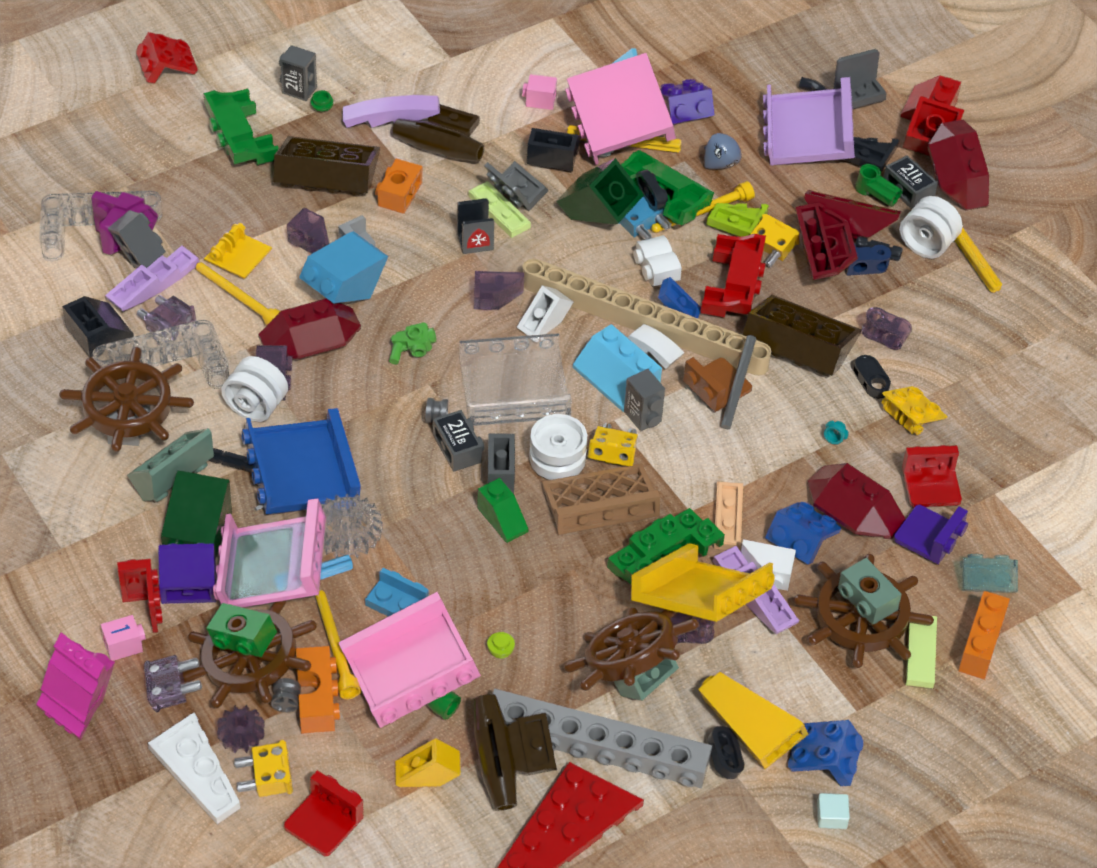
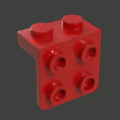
(161, 52)
(932, 476)
(141, 583)
(325, 815)

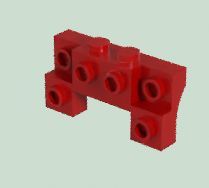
(742, 282)

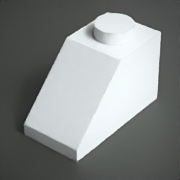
(545, 312)
(781, 558)

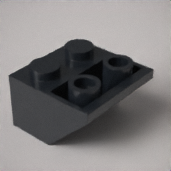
(552, 149)
(94, 323)

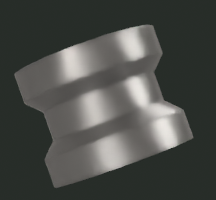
(436, 409)
(286, 695)

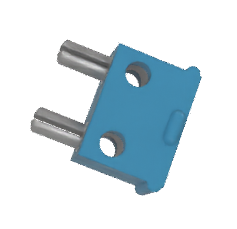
(641, 219)

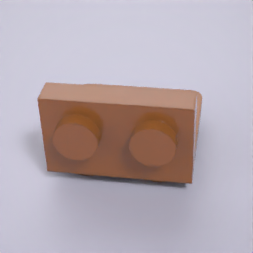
(713, 381)

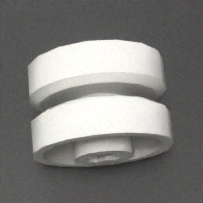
(931, 227)
(254, 388)
(558, 446)

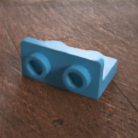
(394, 593)

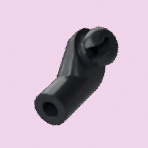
(811, 85)

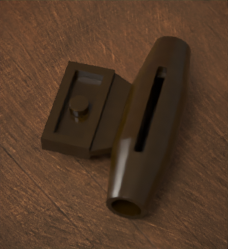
(443, 134)
(509, 749)

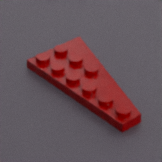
(570, 820)

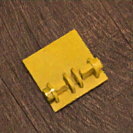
(238, 252)
(911, 408)

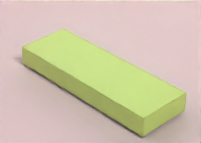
(501, 210)
(922, 662)

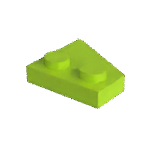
(736, 218)

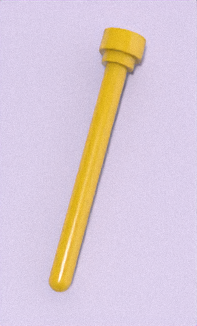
(743, 192)
(267, 314)
(348, 684)

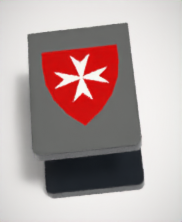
(474, 226)

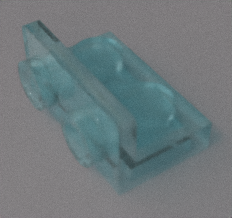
(989, 574)

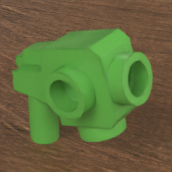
(416, 338)

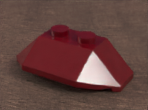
(960, 164)
(862, 217)
(825, 240)
(312, 328)
(855, 501)

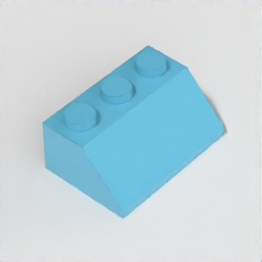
(610, 360)

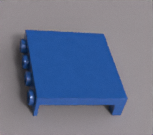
(300, 463)

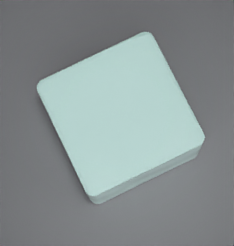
(833, 811)

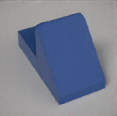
(676, 298)

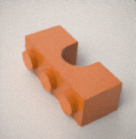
(984, 635)
(317, 708)

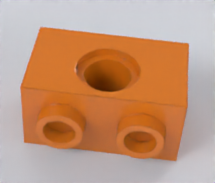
(399, 185)

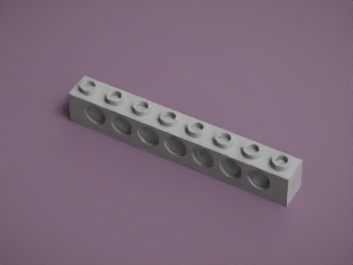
(612, 736)

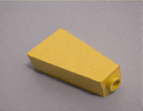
(757, 723)

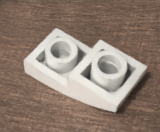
(657, 344)

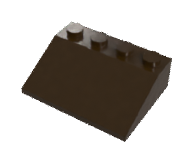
(325, 165)
(801, 334)

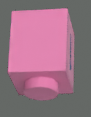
(540, 92)
(122, 637)

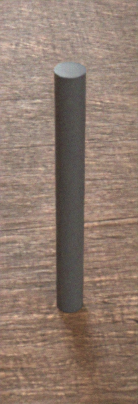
(738, 382)

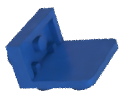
(801, 529)
(828, 746)

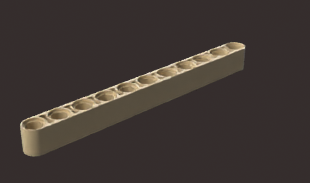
(635, 311)

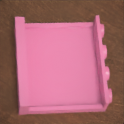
(619, 106)
(409, 659)

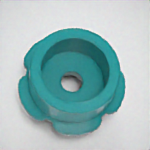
(832, 435)

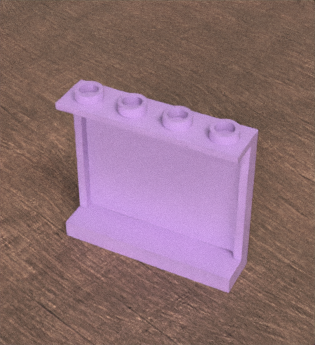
(809, 125)

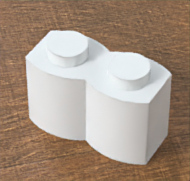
(657, 260)

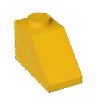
(428, 765)

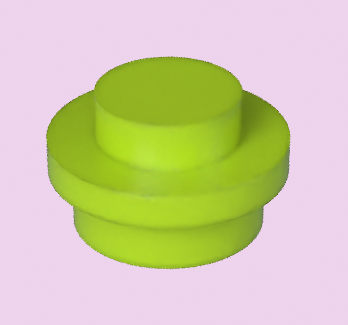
(501, 644)

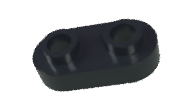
(653, 193)
(726, 752)

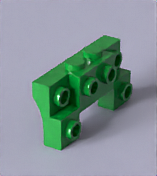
(232, 129)
(683, 193)
(663, 538)

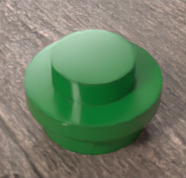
(321, 101)

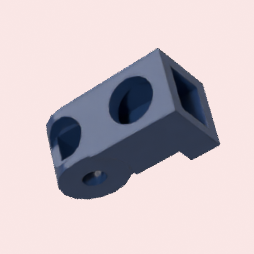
(870, 260)

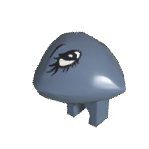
(721, 152)

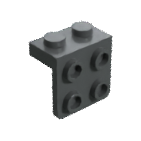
(863, 73)
(518, 184)

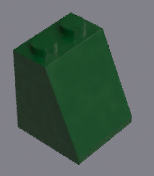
(601, 195)
(197, 510)

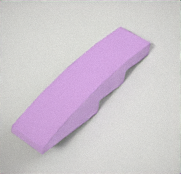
(390, 109)
(150, 281)
(768, 607)

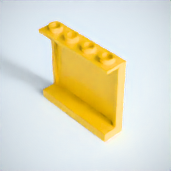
(696, 587)

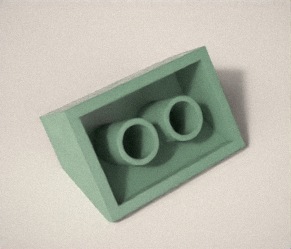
(185, 454)

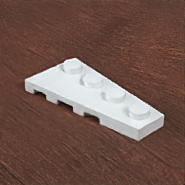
(191, 761)

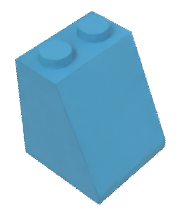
(345, 269)

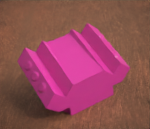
(74, 685)

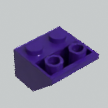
(187, 573)

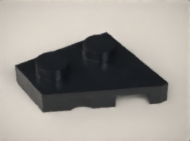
(873, 152)

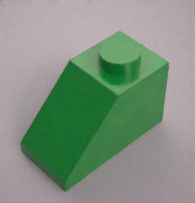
(501, 510)

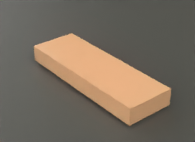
(729, 513)

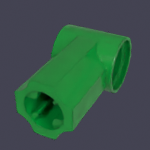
(871, 183)

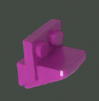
(109, 209)

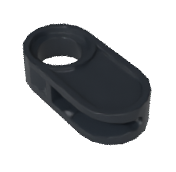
(869, 371)

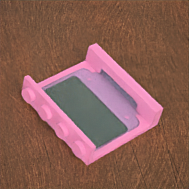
(271, 559)

